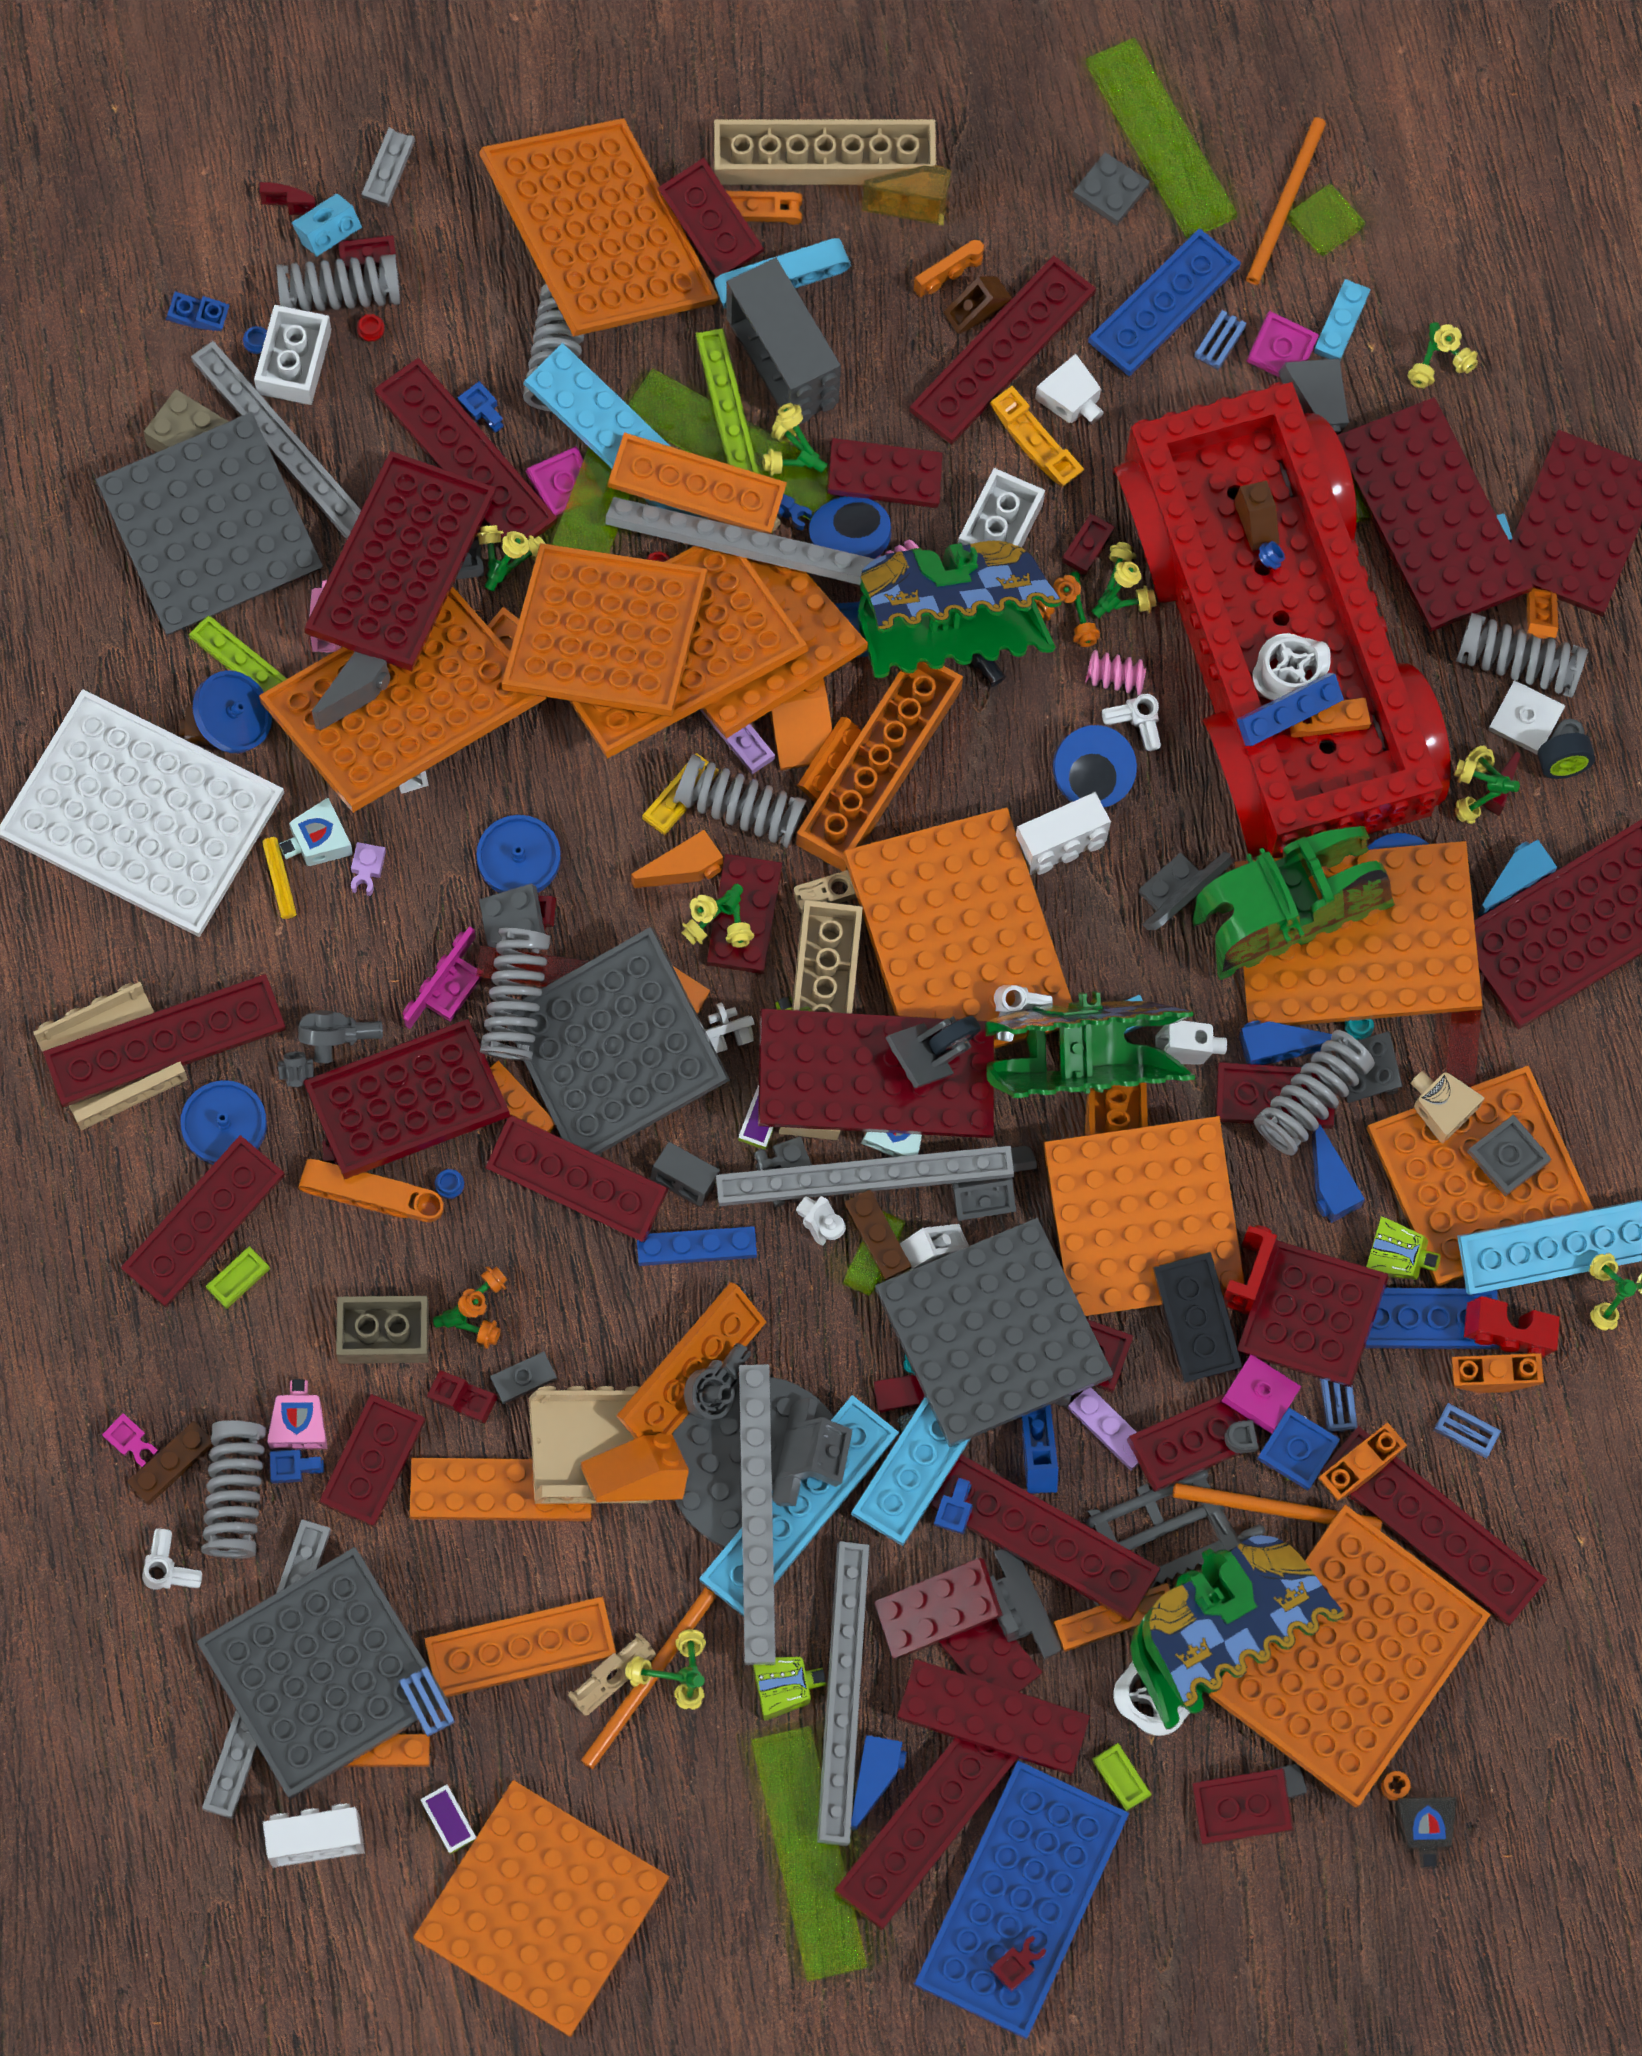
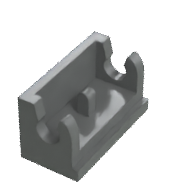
(684, 1174)

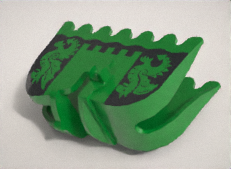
(1278, 903)

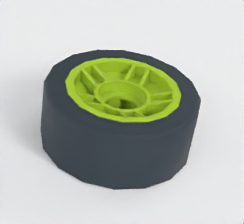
(1566, 755)

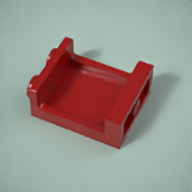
(1241, 1296)

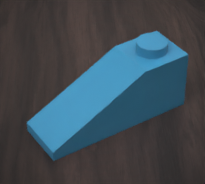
(1526, 867)

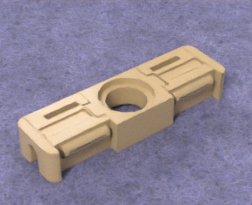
(821, 890)
(597, 1687)

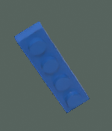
(1290, 709)
(697, 1246)

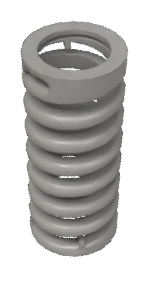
(387, 282)
(550, 341)
(1568, 672)
(688, 795)
(512, 939)
(1322, 1092)
(237, 1547)

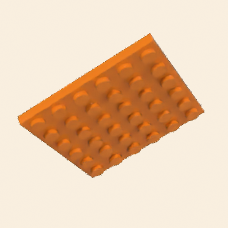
(823, 627)
(605, 629)
(1447, 1190)
(1139, 1204)
(541, 1908)

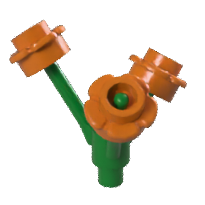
(1069, 591)
(472, 1305)

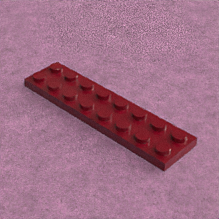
(1002, 349)
(462, 448)
(164, 1038)
(1445, 1535)
(1051, 1540)
(922, 1830)

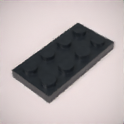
(1197, 1317)

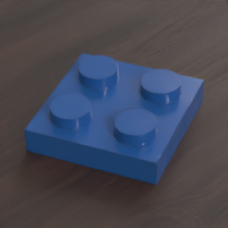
(1298, 1449)

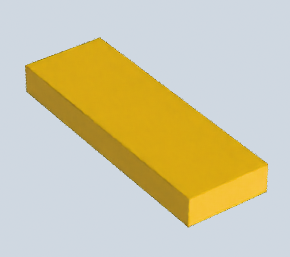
(663, 811)

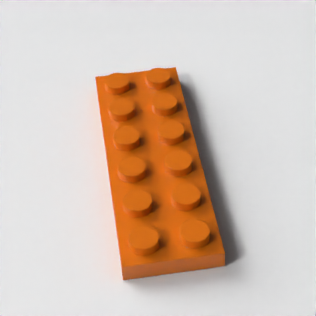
(696, 484)
(660, 1401)
(482, 1492)
(521, 1647)

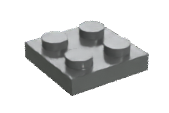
(1111, 188)
(511, 909)
(1509, 1155)

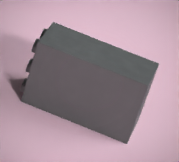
(783, 339)

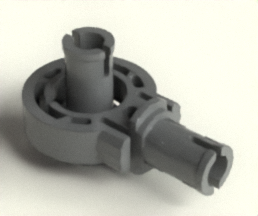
(332, 1028)
(715, 1385)

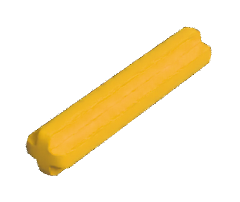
(279, 878)

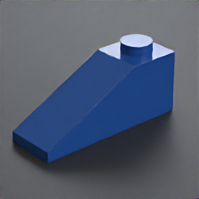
(1278, 1042)
(1335, 1188)
(1039, 1451)
(877, 1771)

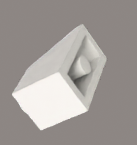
(933, 1243)

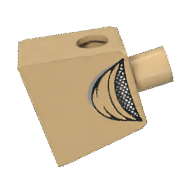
(1445, 1103)

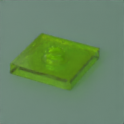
(1326, 219)

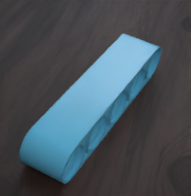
(801, 266)

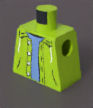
(1400, 1251)
(785, 1685)

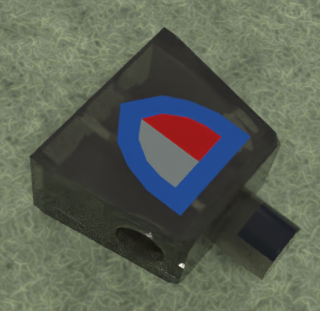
(1426, 1826)

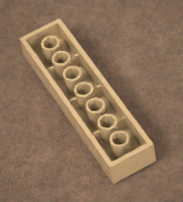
(819, 150)
(826, 969)

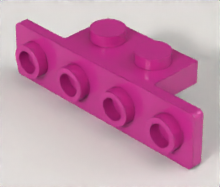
(448, 986)

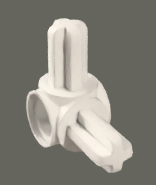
(1130, 713)
(1023, 1001)
(160, 1558)

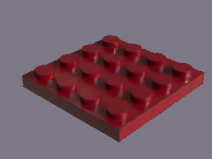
(1313, 1313)

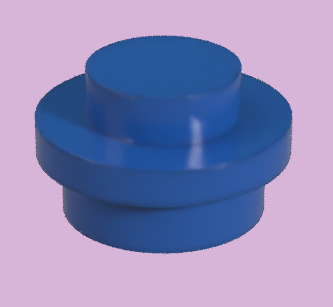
(254, 339)
(1271, 555)
(449, 1183)

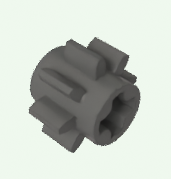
(295, 1068)

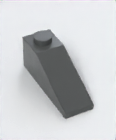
(353, 687)

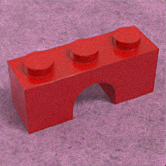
(1488, 1325)

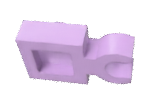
(367, 863)

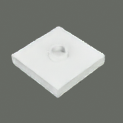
(1526, 717)

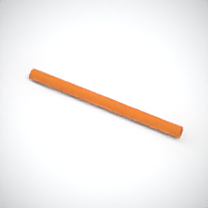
(1286, 201)
(1260, 1504)
(639, 1692)

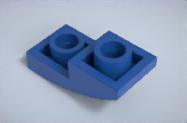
(197, 313)

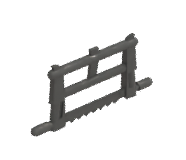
(1223, 1529)

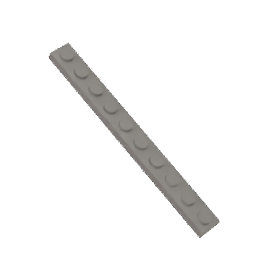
(279, 438)
(736, 540)
(864, 1175)
(757, 1515)
(843, 1694)
(239, 1744)

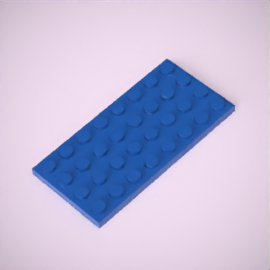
(1023, 1882)

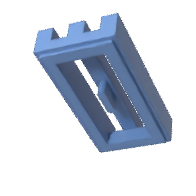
(1231, 322)
(1341, 1426)
(1463, 1441)
(415, 1678)

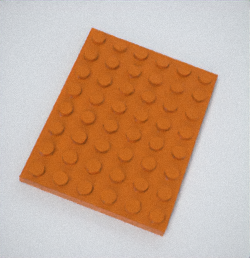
(598, 226)
(734, 642)
(413, 722)
(955, 919)
(1390, 963)
(1361, 1682)

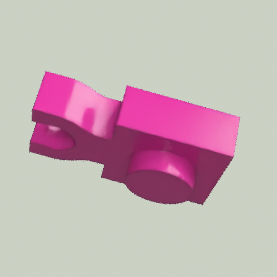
(126, 1437)

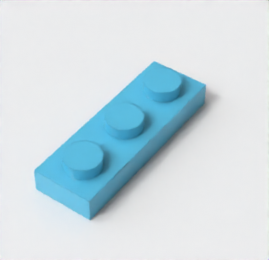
(1342, 320)

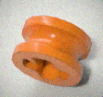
(1389, 1794)

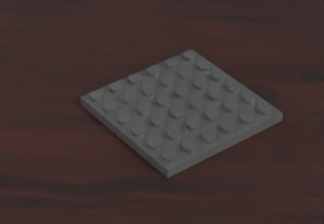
(209, 523)
(618, 1045)
(993, 1332)
(319, 1672)

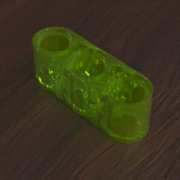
(863, 1272)

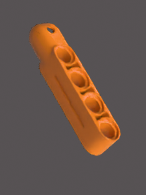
(371, 1192)

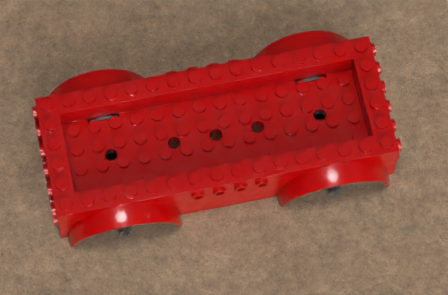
(1202, 560)

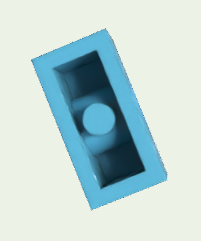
(326, 224)

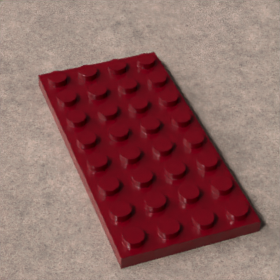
(1433, 515)
(400, 561)
(1565, 929)
(844, 1077)

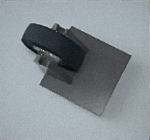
(921, 1049)

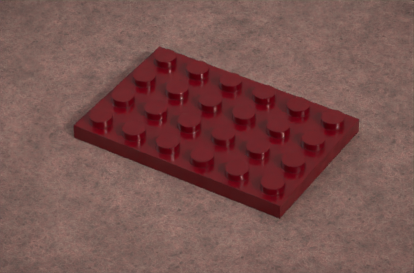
(1580, 522)
(406, 1099)

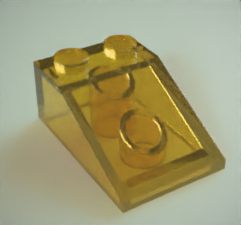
(910, 194)

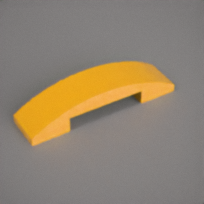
(1034, 439)

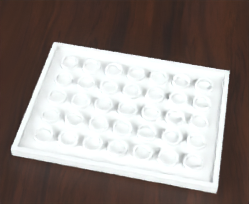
(140, 812)

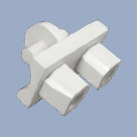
(740, 1027)
(821, 1219)

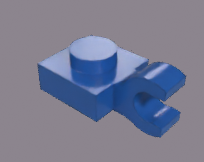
(481, 403)
(790, 509)
(289, 1465)
(954, 1511)

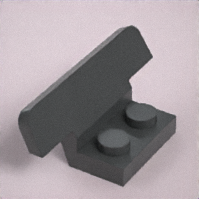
(1178, 885)
(991, 1196)
(810, 1449)
(1021, 1606)

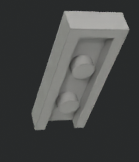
(388, 167)

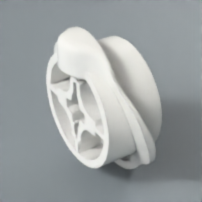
(1294, 658)
(1123, 1700)

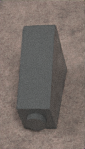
(1319, 389)

